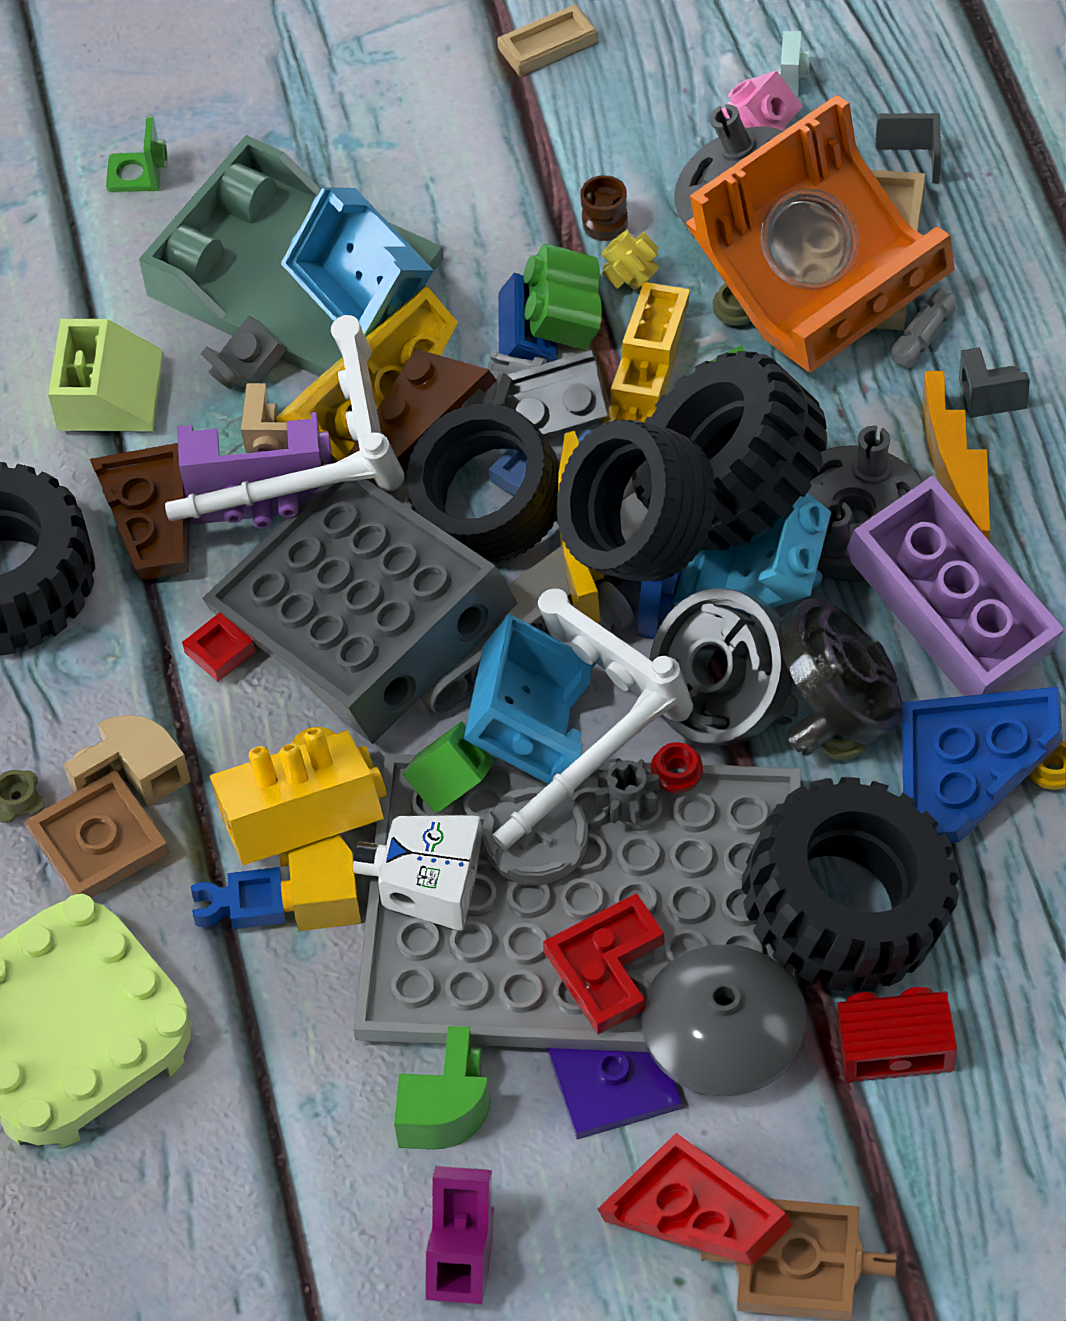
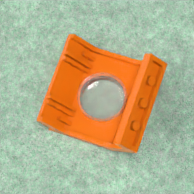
(814, 239)

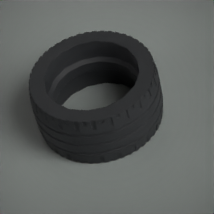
(455, 442)
(678, 507)

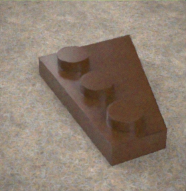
(423, 394)
(136, 491)

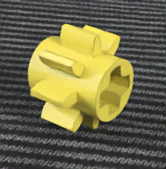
(630, 260)

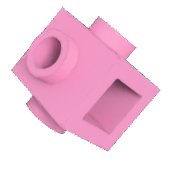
(764, 101)

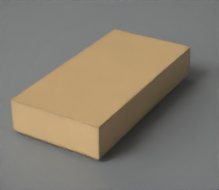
(547, 40)

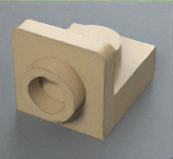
(259, 426)

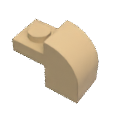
(138, 752)

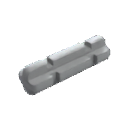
(923, 328)

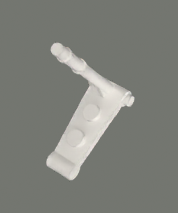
(373, 460)
(656, 683)

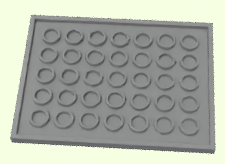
(495, 973)

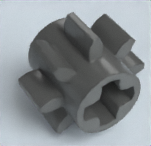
(627, 791)

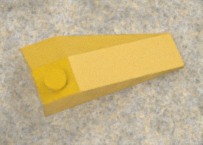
(417, 324)

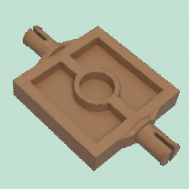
(811, 1265)

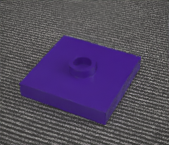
(611, 1088)

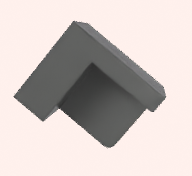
(992, 389)

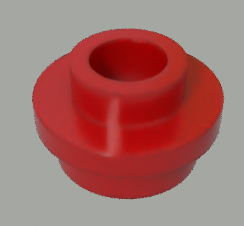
(677, 756)

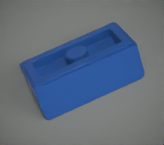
(514, 328)

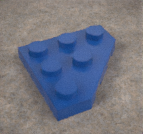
(975, 751)

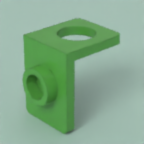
(150, 160)

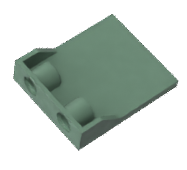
(228, 249)

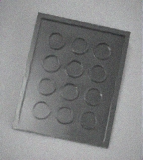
(363, 602)

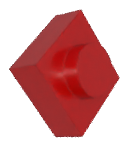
(218, 647)

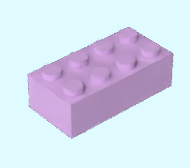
(953, 590)

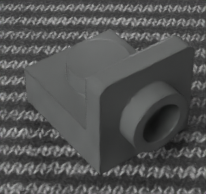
(246, 356)

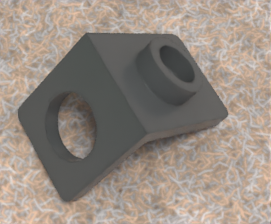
(911, 132)

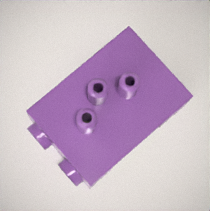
(207, 471)

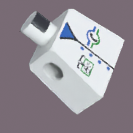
(426, 866)

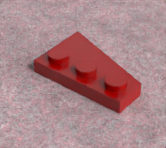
(697, 1204)

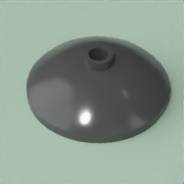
(728, 1046)

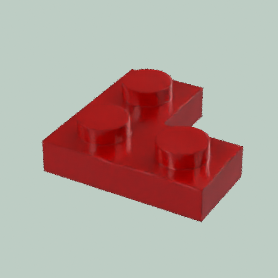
(593, 957)

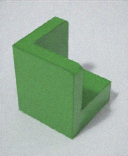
(447, 768)

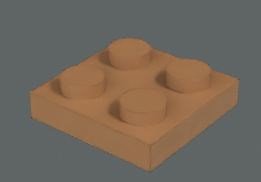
(97, 836)

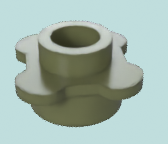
(19, 783)

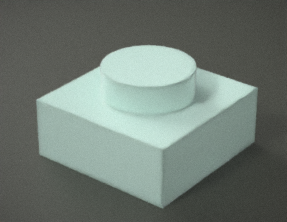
(794, 60)

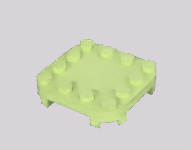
(80, 1021)

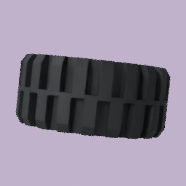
(756, 433)
(57, 574)
(885, 838)

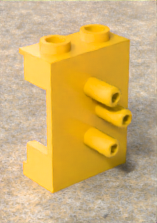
(298, 794)

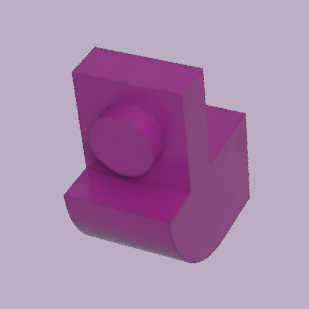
(460, 1235)

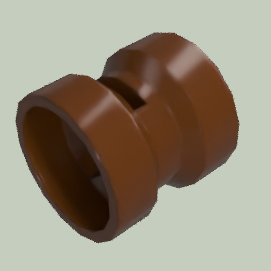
(604, 207)

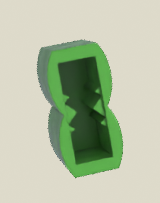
(563, 296)

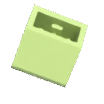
(103, 378)

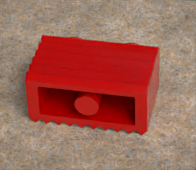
(896, 1034)

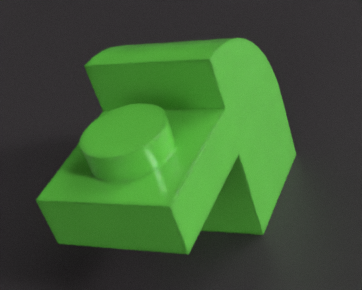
(444, 1107)

